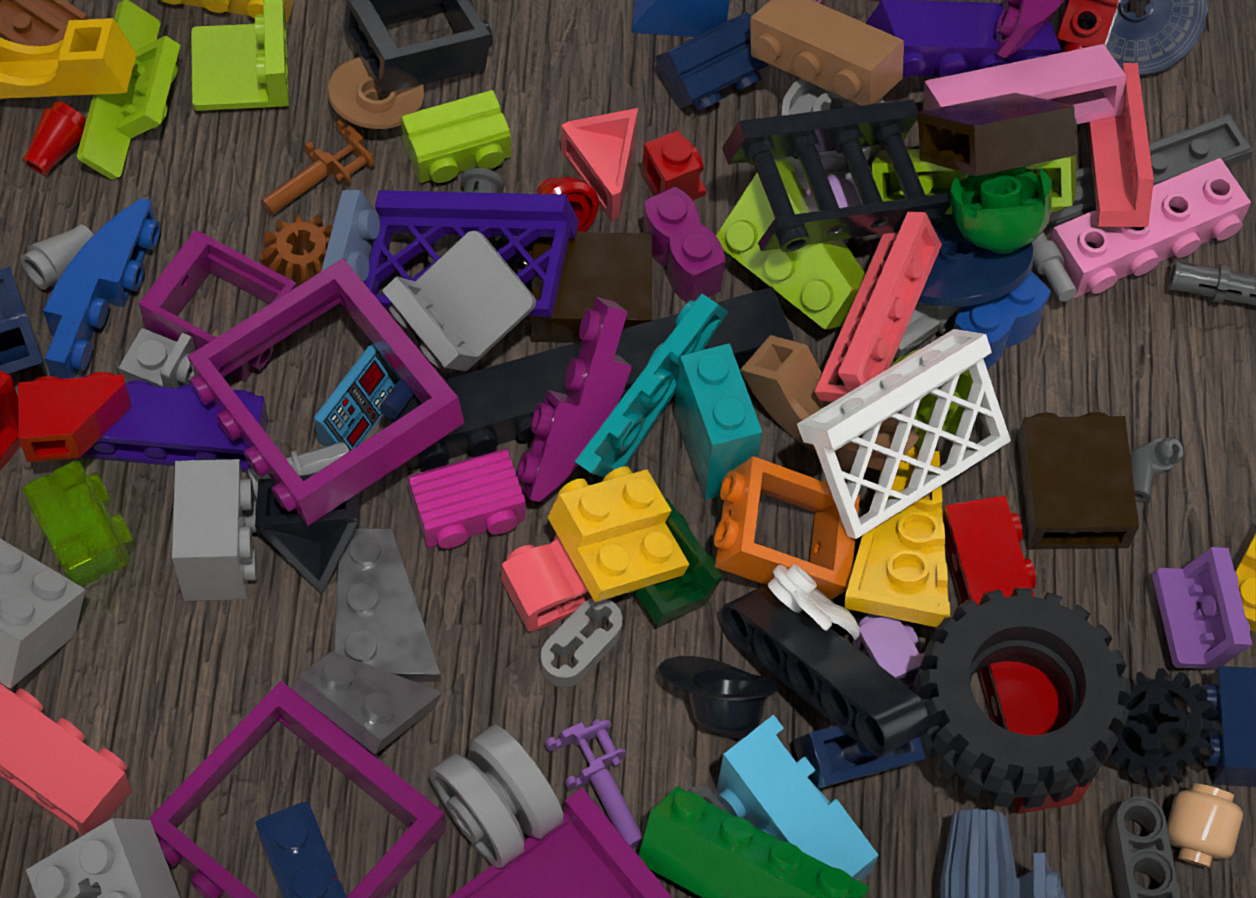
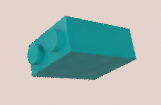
(715, 416)

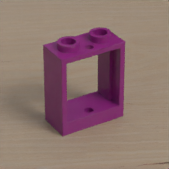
(185, 275)

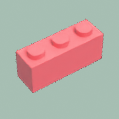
(56, 766)

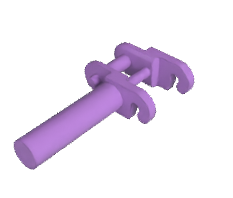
(599, 776)

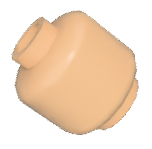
(1204, 824)

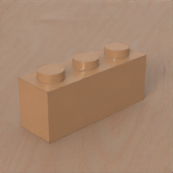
(827, 49)

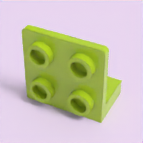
(241, 63)

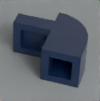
(17, 340)

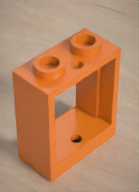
(737, 553)

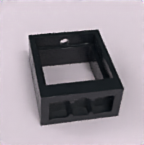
(422, 62)

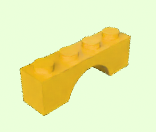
(86, 62)

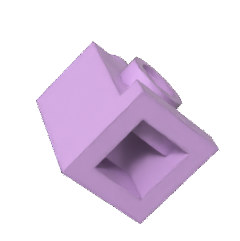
(891, 646)

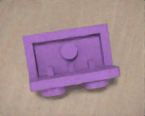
(1202, 611)

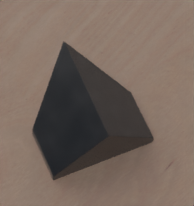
(311, 548)

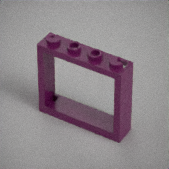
(367, 462)
(285, 706)

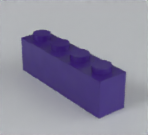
(952, 36)
(173, 427)

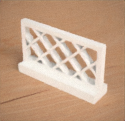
(882, 398)

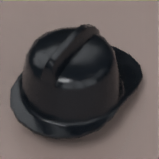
(720, 694)

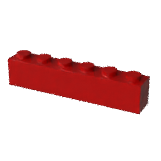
(986, 557)

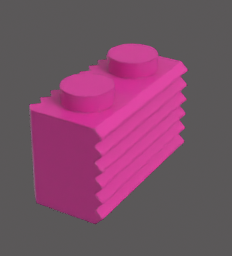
(467, 499)

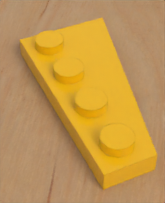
(903, 561)

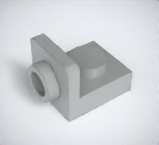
(159, 360)

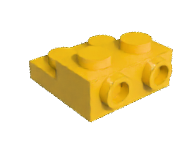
(617, 533)

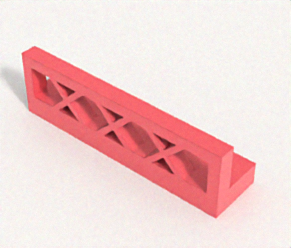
(1122, 161)
(881, 307)

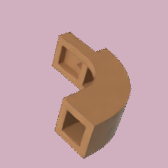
(784, 383)

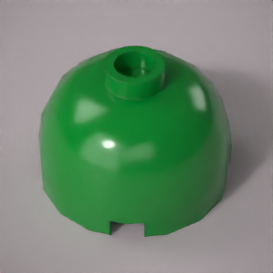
(1002, 208)

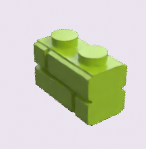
(456, 137)

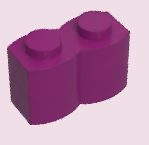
(684, 245)

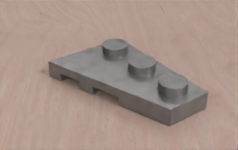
(378, 610)

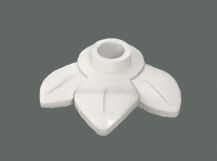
(799, 593)

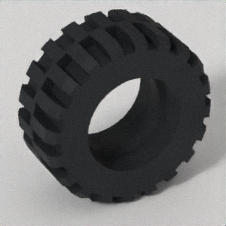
(1060, 646)

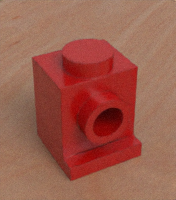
(1074, 37)
(673, 163)

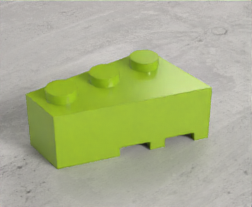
(816, 278)

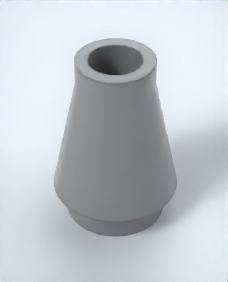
(50, 257)

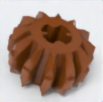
(296, 248)

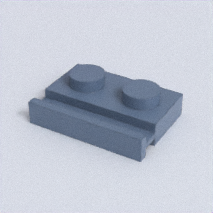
(353, 233)

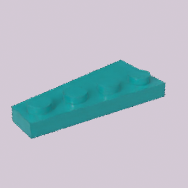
(651, 392)

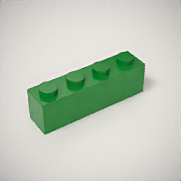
(732, 858)

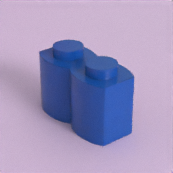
(1007, 318)

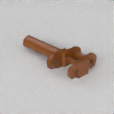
(323, 165)

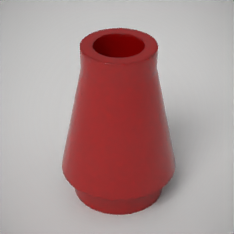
(55, 137)

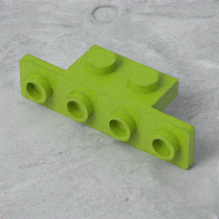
(119, 117)

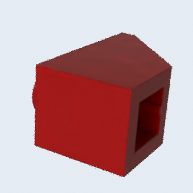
(68, 415)

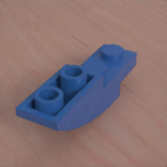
(96, 277)

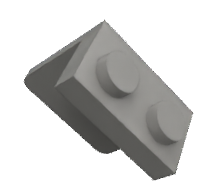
(461, 303)

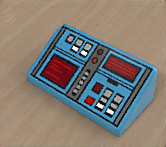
(356, 401)

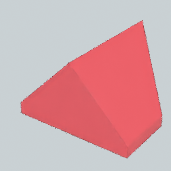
(603, 154)

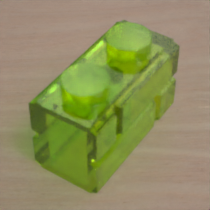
(77, 523)

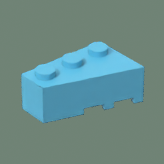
(776, 796)

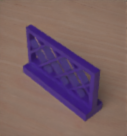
(487, 213)

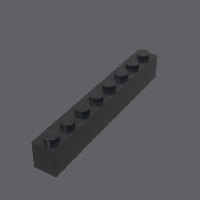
(503, 397)

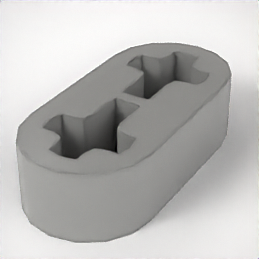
(573, 634)

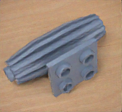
(982, 862)

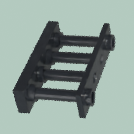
(840, 131)

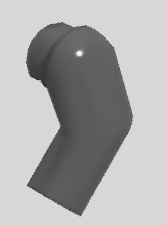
(1151, 461)

